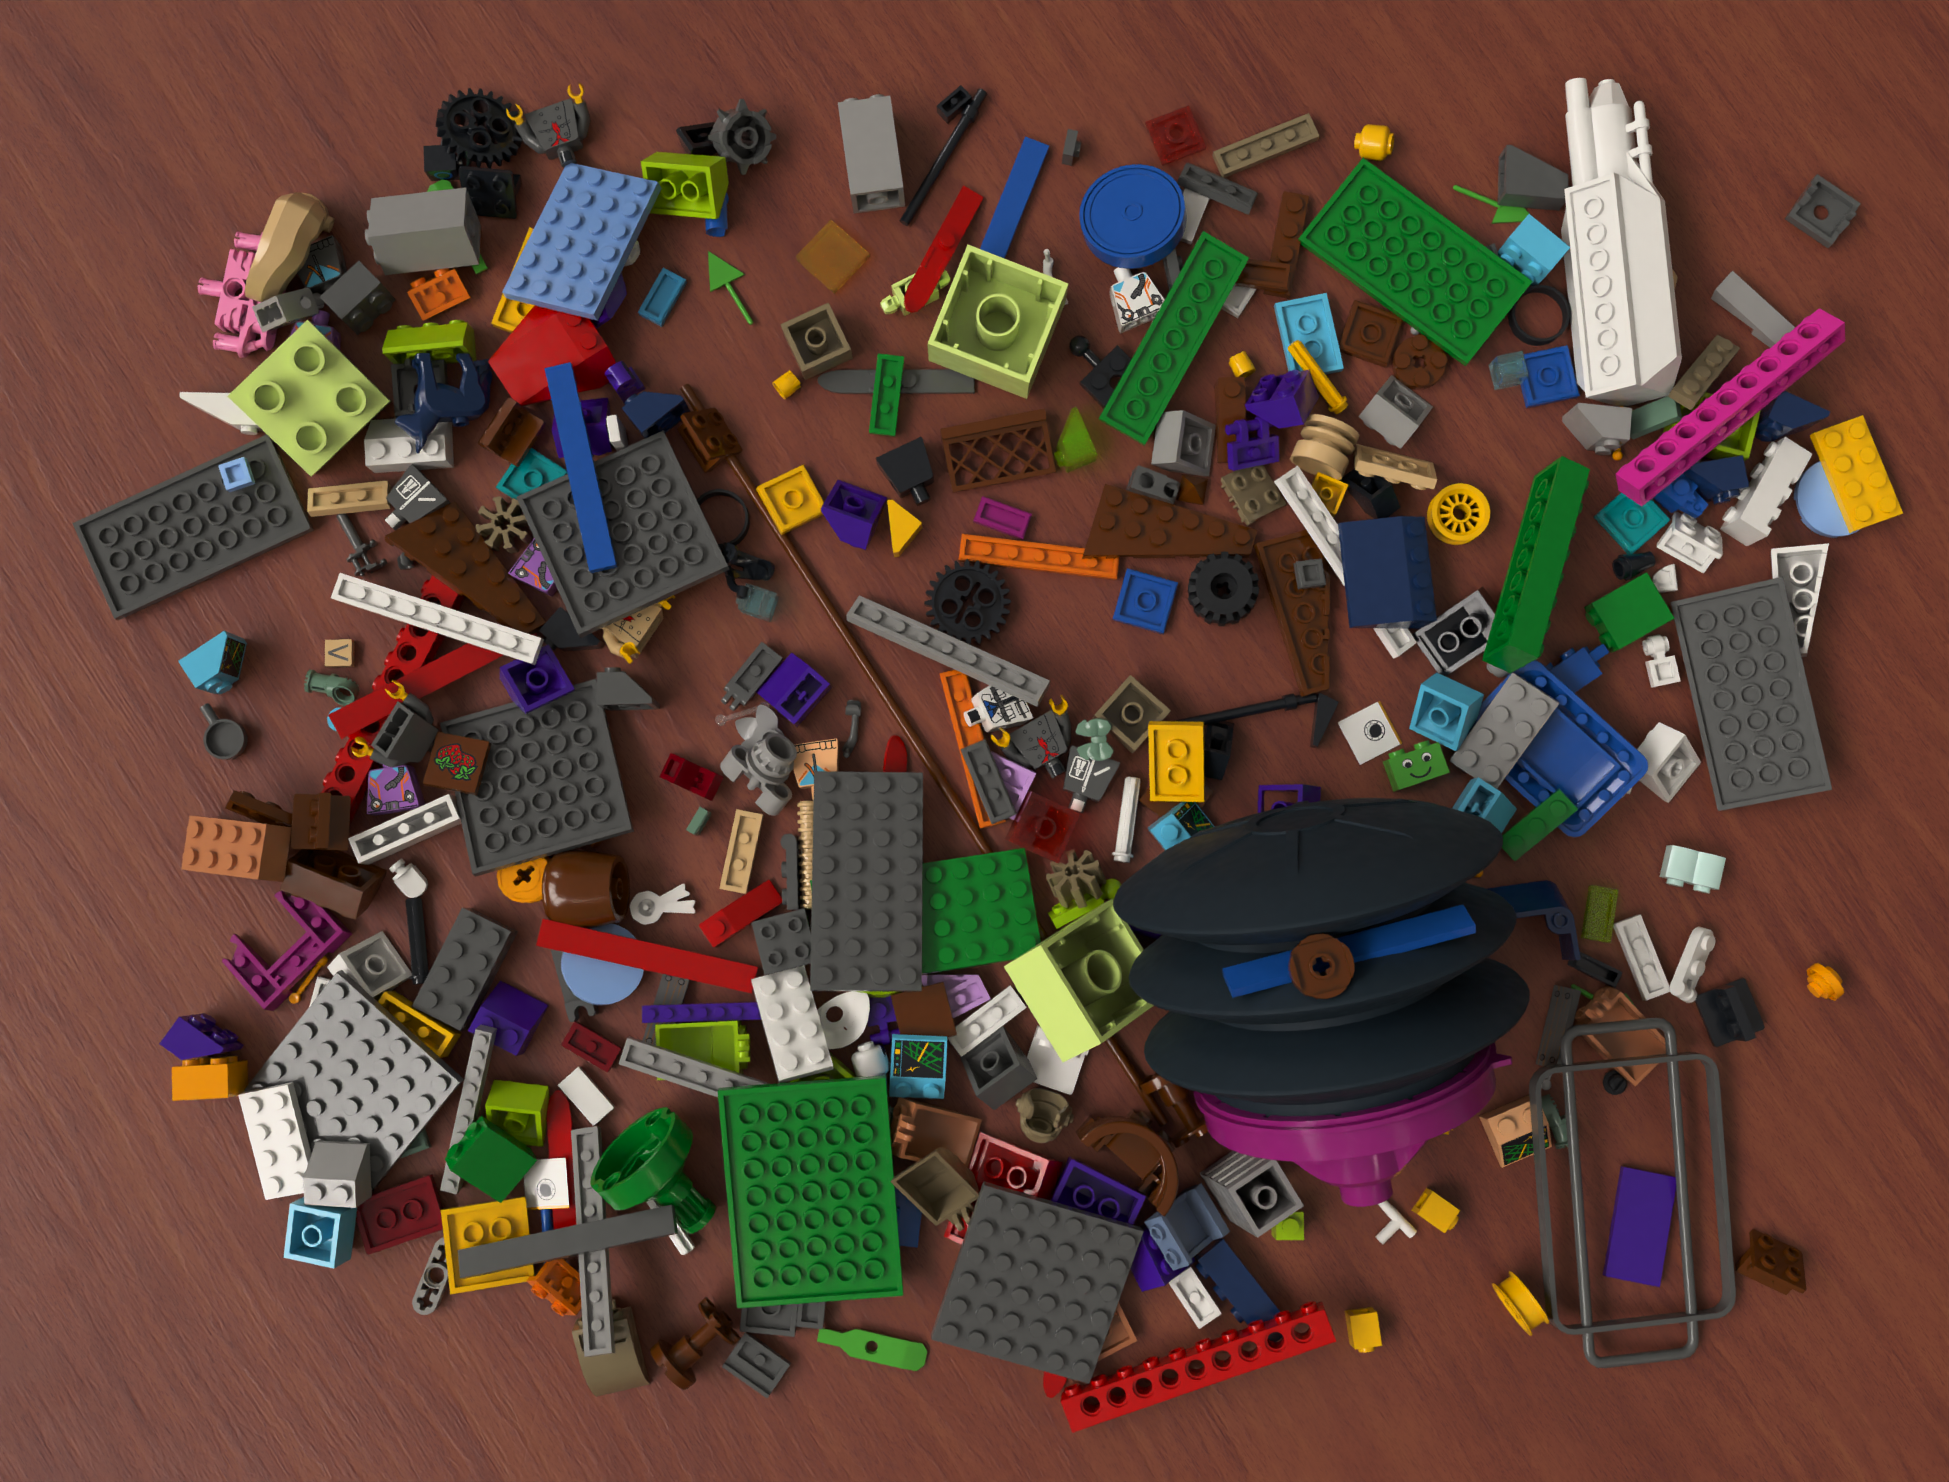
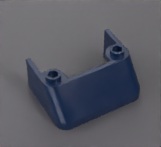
(1546, 900)

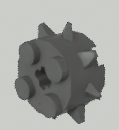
(743, 124)

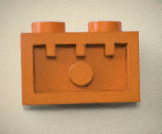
(438, 292)
(559, 1285)

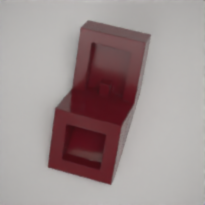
(691, 777)

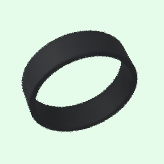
(1563, 304)
(717, 492)

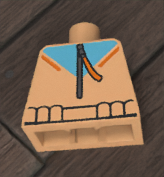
(815, 757)

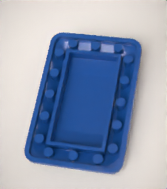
(1573, 753)

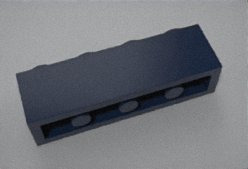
(1236, 1284)

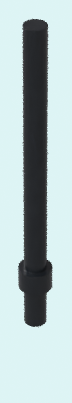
(968, 115)
(1287, 702)

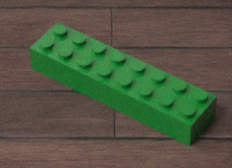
(1536, 565)

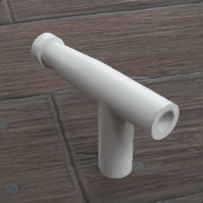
(1397, 1221)

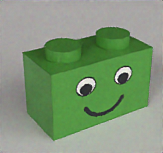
(1415, 766)

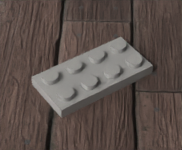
(1504, 730)

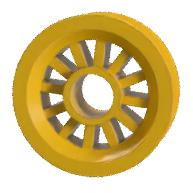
(1466, 492)
(1520, 1303)

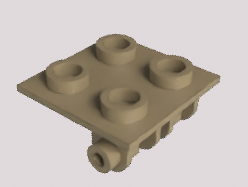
(1252, 492)

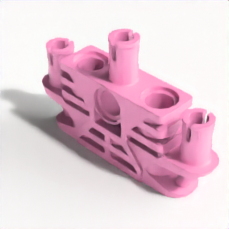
(233, 311)

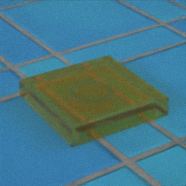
(832, 256)

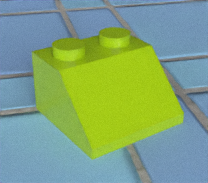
(519, 1110)

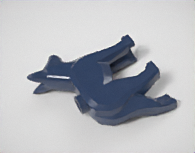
(443, 402)

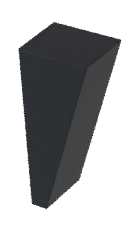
(1323, 713)
(1597, 970)

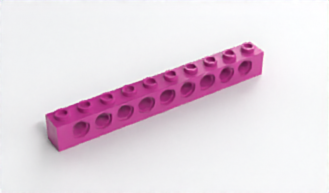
(1730, 406)

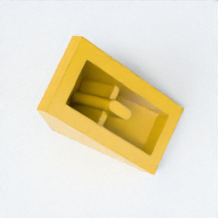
(903, 527)

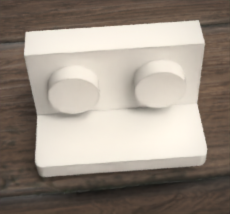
(1691, 542)

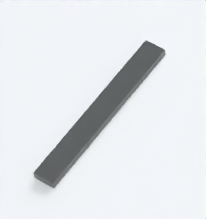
(567, 1241)

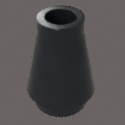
(1630, 565)

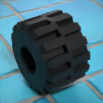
(1220, 571)

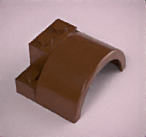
(1141, 1150)

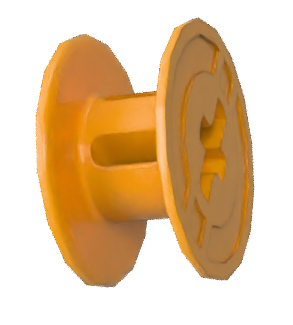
(526, 891)

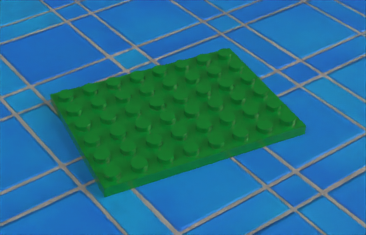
(811, 1191)

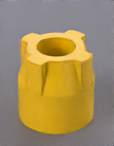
(1241, 365)
(786, 384)

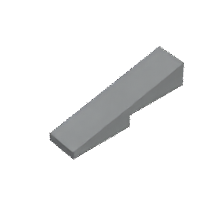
(1751, 309)

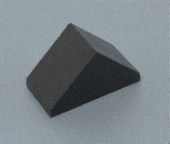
(695, 139)

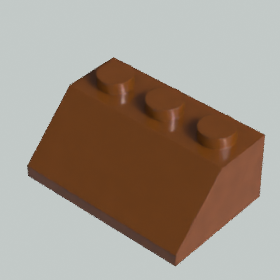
(333, 881)

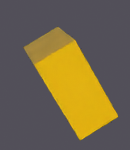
(1329, 491)

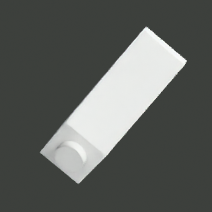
(222, 408)

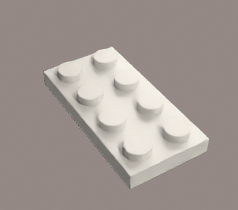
(792, 1024)
(277, 1138)

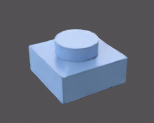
(236, 474)

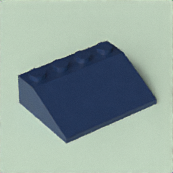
(1387, 573)

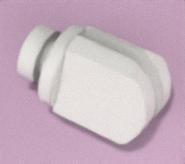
(409, 879)

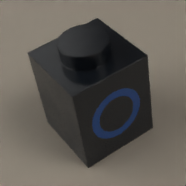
(440, 164)

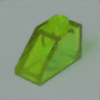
(1075, 444)

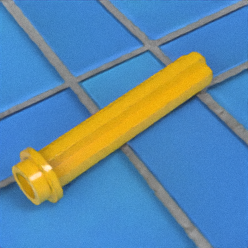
(1322, 383)

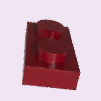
(591, 1046)

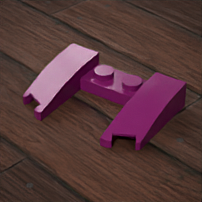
(274, 983)

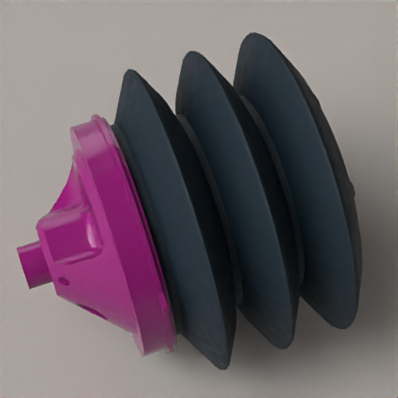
(1347, 1078)

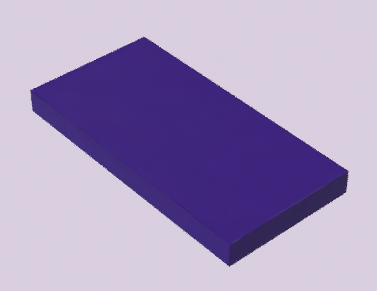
(1640, 1226)

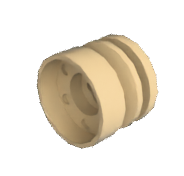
(1324, 446)

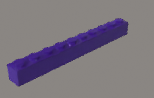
(700, 1012)

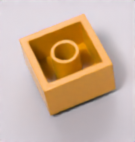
(209, 1078)

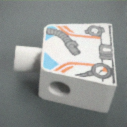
(1134, 299)

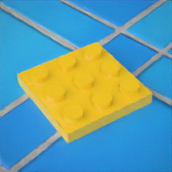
(482, 1225)

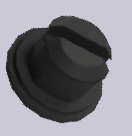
(1614, 1082)

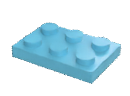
(1312, 324)

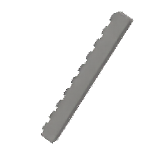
(470, 1096)

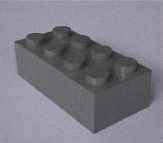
(465, 969)

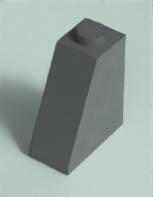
(1529, 181)

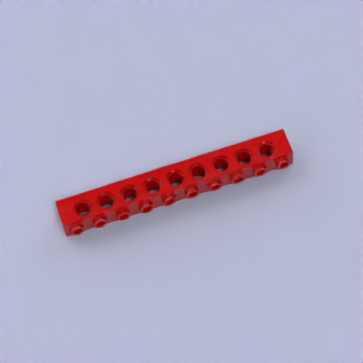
(395, 662)
(1082, 1415)

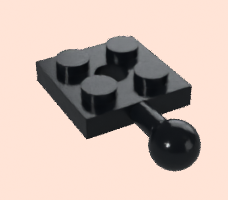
(1098, 380)

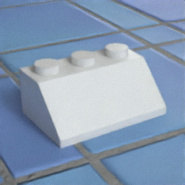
(393, 450)

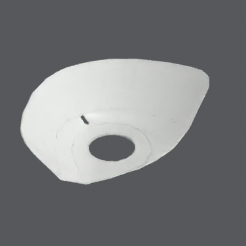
(854, 1018)

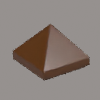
(1192, 489)

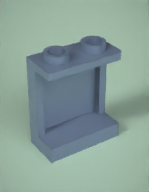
(1187, 1226)

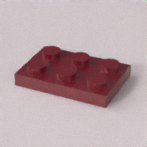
(400, 1214)

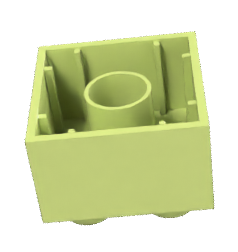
(997, 321)
(309, 398)
(1081, 981)

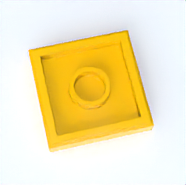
(791, 499)

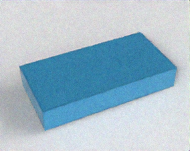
(662, 297)

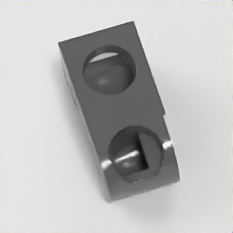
(1153, 485)

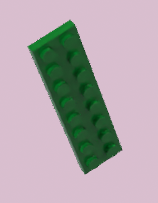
(1173, 338)

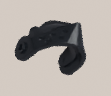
(753, 569)

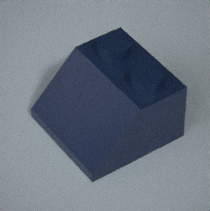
(654, 412)
(1787, 416)
(1719, 479)

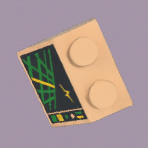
(1511, 1131)

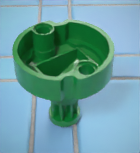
(649, 1165)

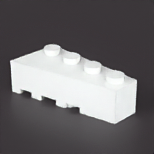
(1766, 491)
(1802, 574)

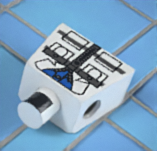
(997, 710)

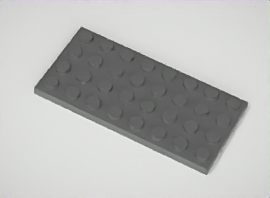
(191, 529)
(1751, 694)
(867, 882)

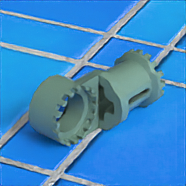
(330, 685)
(1556, 1122)

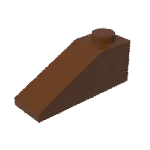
(1229, 406)

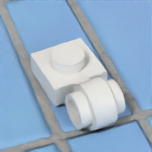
(1662, 669)

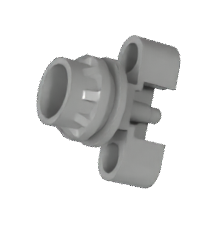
(767, 768)

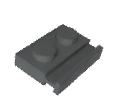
(756, 1364)

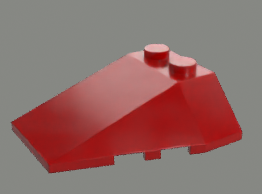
(549, 340)

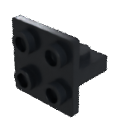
(491, 190)
(1729, 1013)

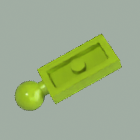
(1062, 915)

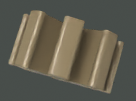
(494, 528)
(1076, 879)

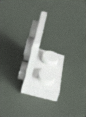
(1049, 1067)

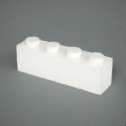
(406, 830)

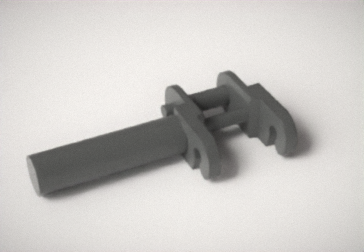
(361, 549)

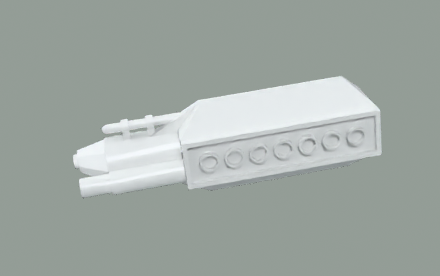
(1617, 252)

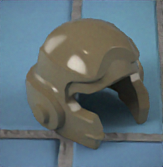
(1043, 1114)

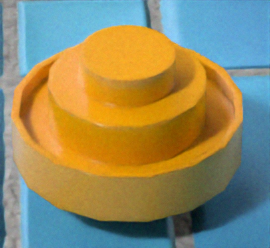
(1824, 982)

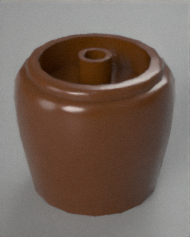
(586, 888)

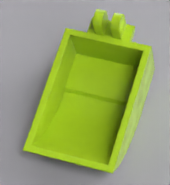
(713, 1042)

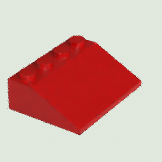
(1009, 1167)

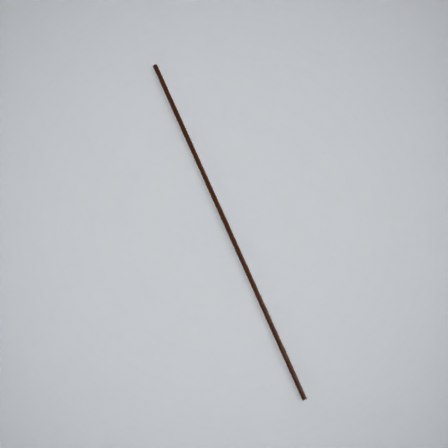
(901, 720)

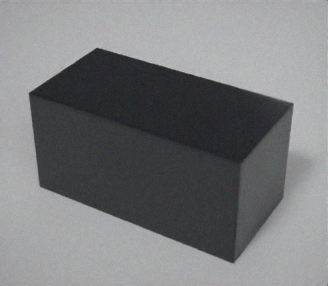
(953, 104)

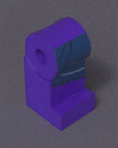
(624, 380)

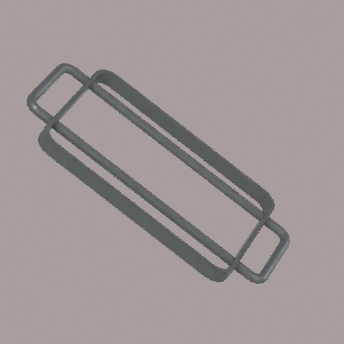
(1691, 1315)

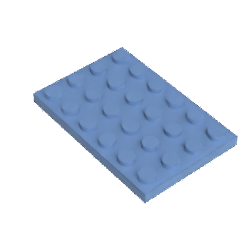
(582, 240)

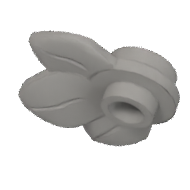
(758, 728)

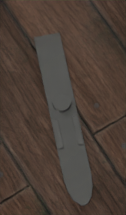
(913, 382)

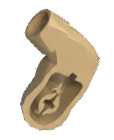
(286, 243)

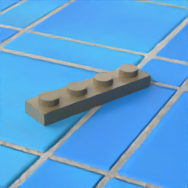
(1265, 145)
(1704, 372)

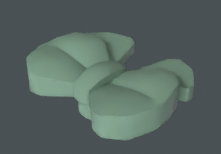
(1099, 748)

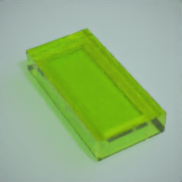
(1599, 914)

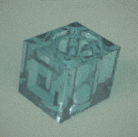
(1508, 370)
(759, 603)

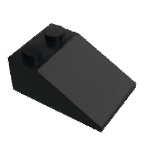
(1458, 632)

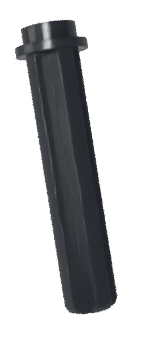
(417, 940)

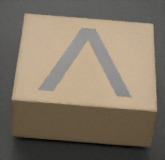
(339, 653)

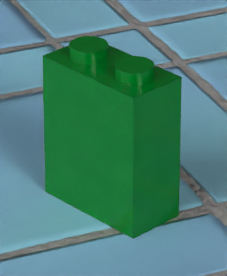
(1628, 613)
(490, 1159)

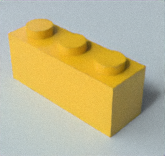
(431, 1031)

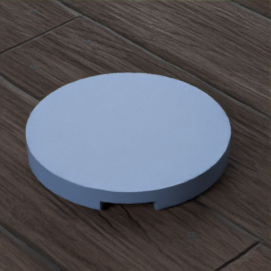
(1818, 505)
(599, 980)

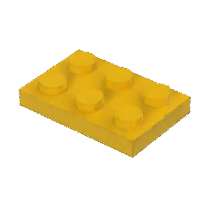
(1176, 761)

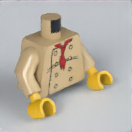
(633, 632)

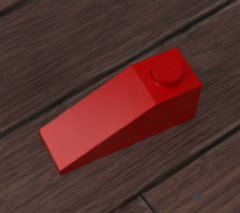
(740, 913)

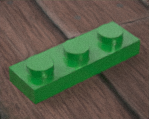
(886, 395)
(1538, 824)

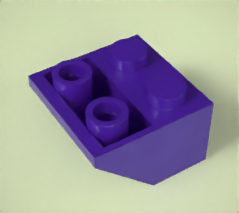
(1284, 398)
(794, 689)
(198, 1037)
(1150, 1265)

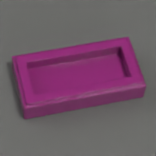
(1002, 518)

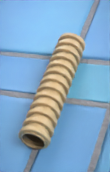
(806, 854)

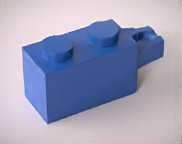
(1682, 496)
(1578, 666)

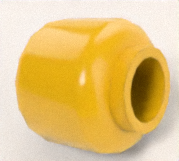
(1374, 142)

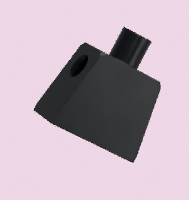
(908, 470)

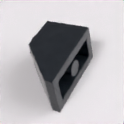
(1372, 494)
(561, 633)
(1217, 748)

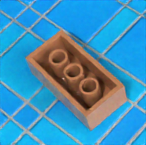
(236, 848)

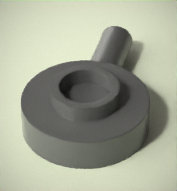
(223, 737)

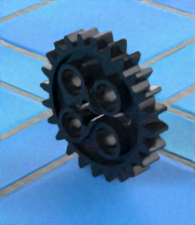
(478, 128)
(989, 614)

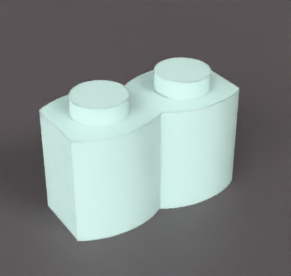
(1692, 867)

